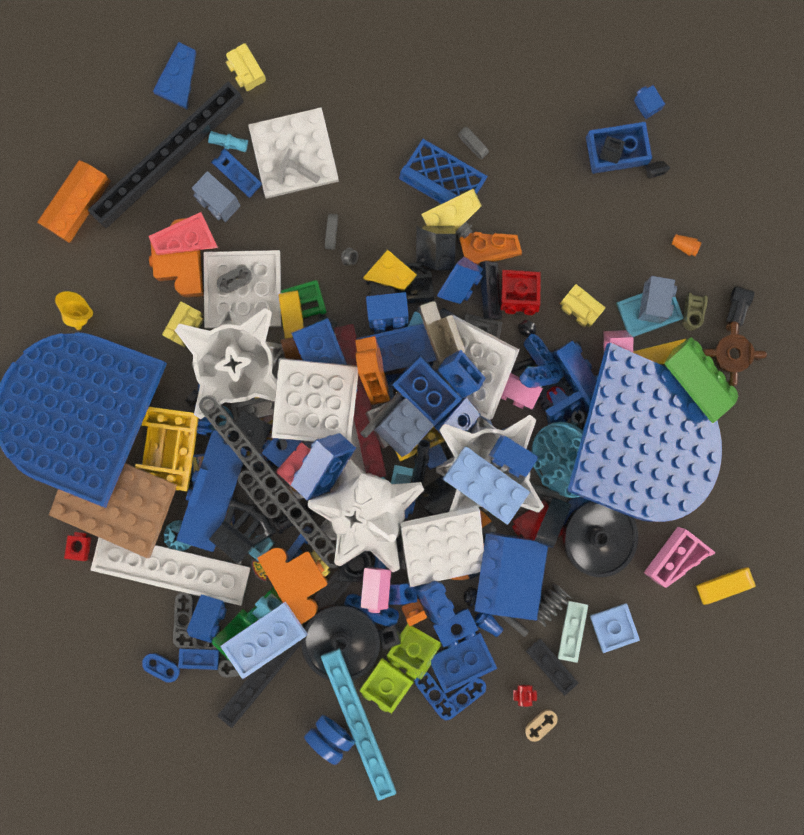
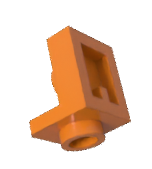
(414, 612)

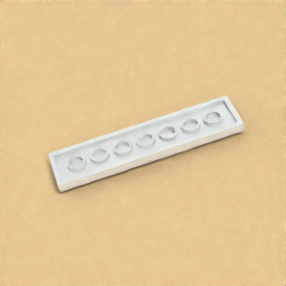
(174, 571)

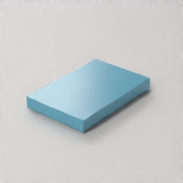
(629, 312)

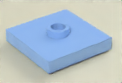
(614, 627)

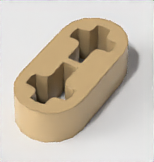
(544, 729)

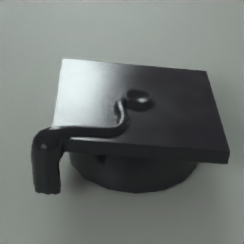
(253, 428)
(354, 569)

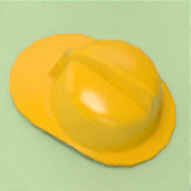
(73, 309)

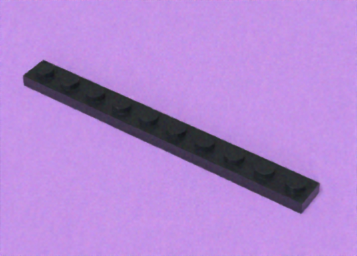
(261, 677)

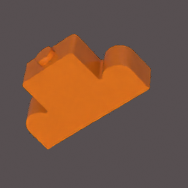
(182, 267)
(371, 370)
(295, 580)

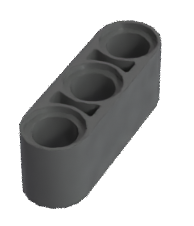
(251, 490)

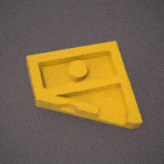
(390, 272)

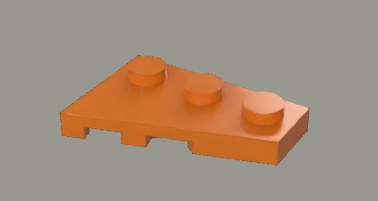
(489, 247)

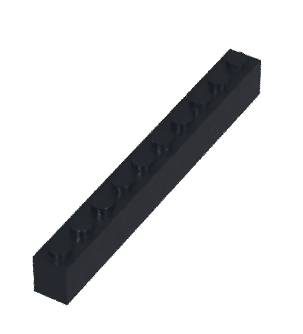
(166, 155)

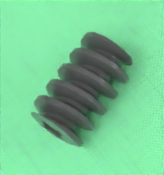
(550, 603)

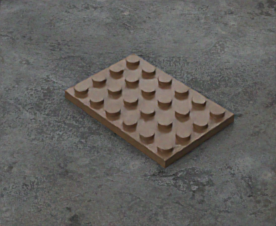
(131, 516)

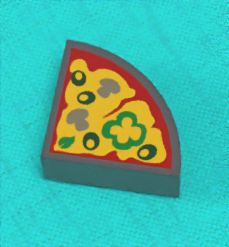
(259, 571)

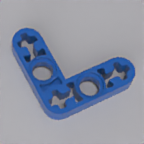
(546, 364)
(450, 701)

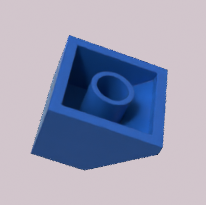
(461, 281)

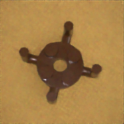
(744, 347)

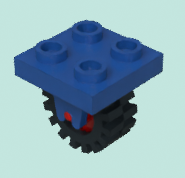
(560, 401)

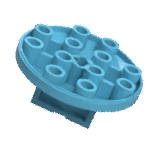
(557, 452)

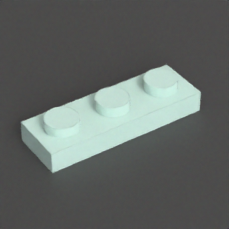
(572, 631)

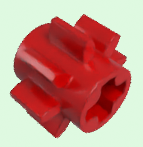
(525, 695)

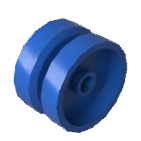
(329, 740)

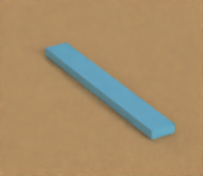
(358, 724)

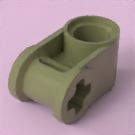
(694, 307)

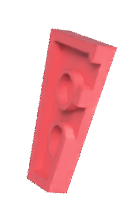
(184, 236)

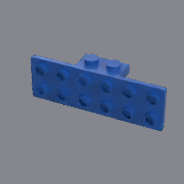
(210, 494)

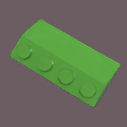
(701, 379)

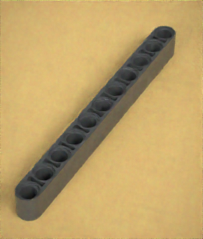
(268, 471)

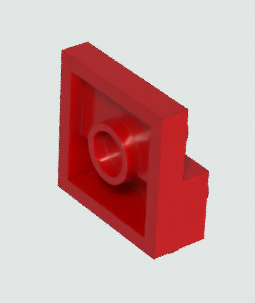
(520, 292)
(530, 522)

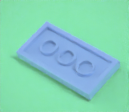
(486, 485)
(264, 640)

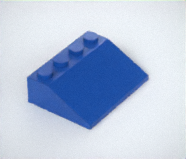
(511, 576)

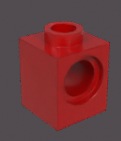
(70, 551)

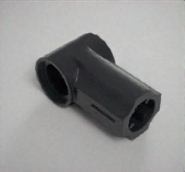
(740, 301)

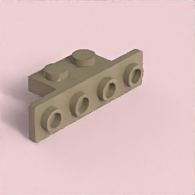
(441, 332)

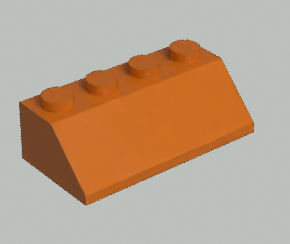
(72, 201)

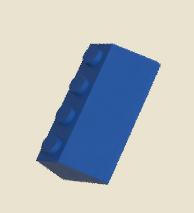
(576, 371)

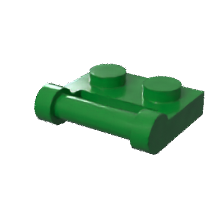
(309, 293)

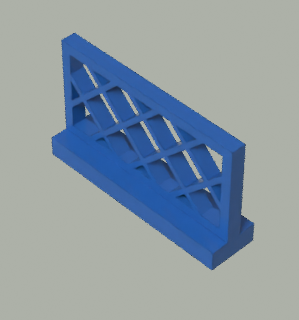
(431, 187)

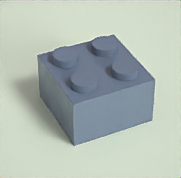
(214, 195)
(657, 299)
(404, 427)

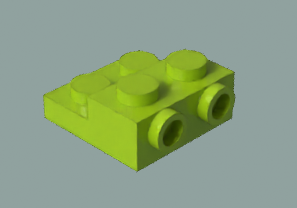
(414, 652)
(386, 686)

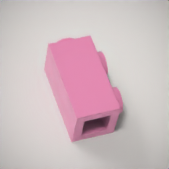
(375, 589)

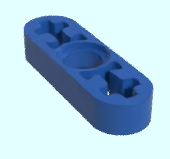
(376, 617)

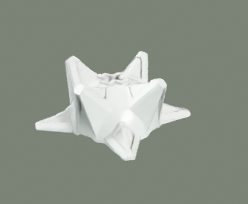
(226, 377)
(481, 442)
(365, 515)

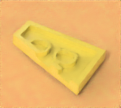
(453, 212)

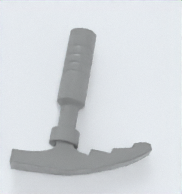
(291, 164)

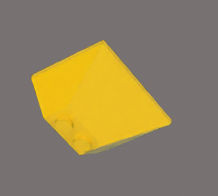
(169, 445)

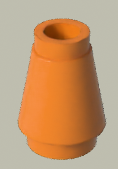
(687, 244)

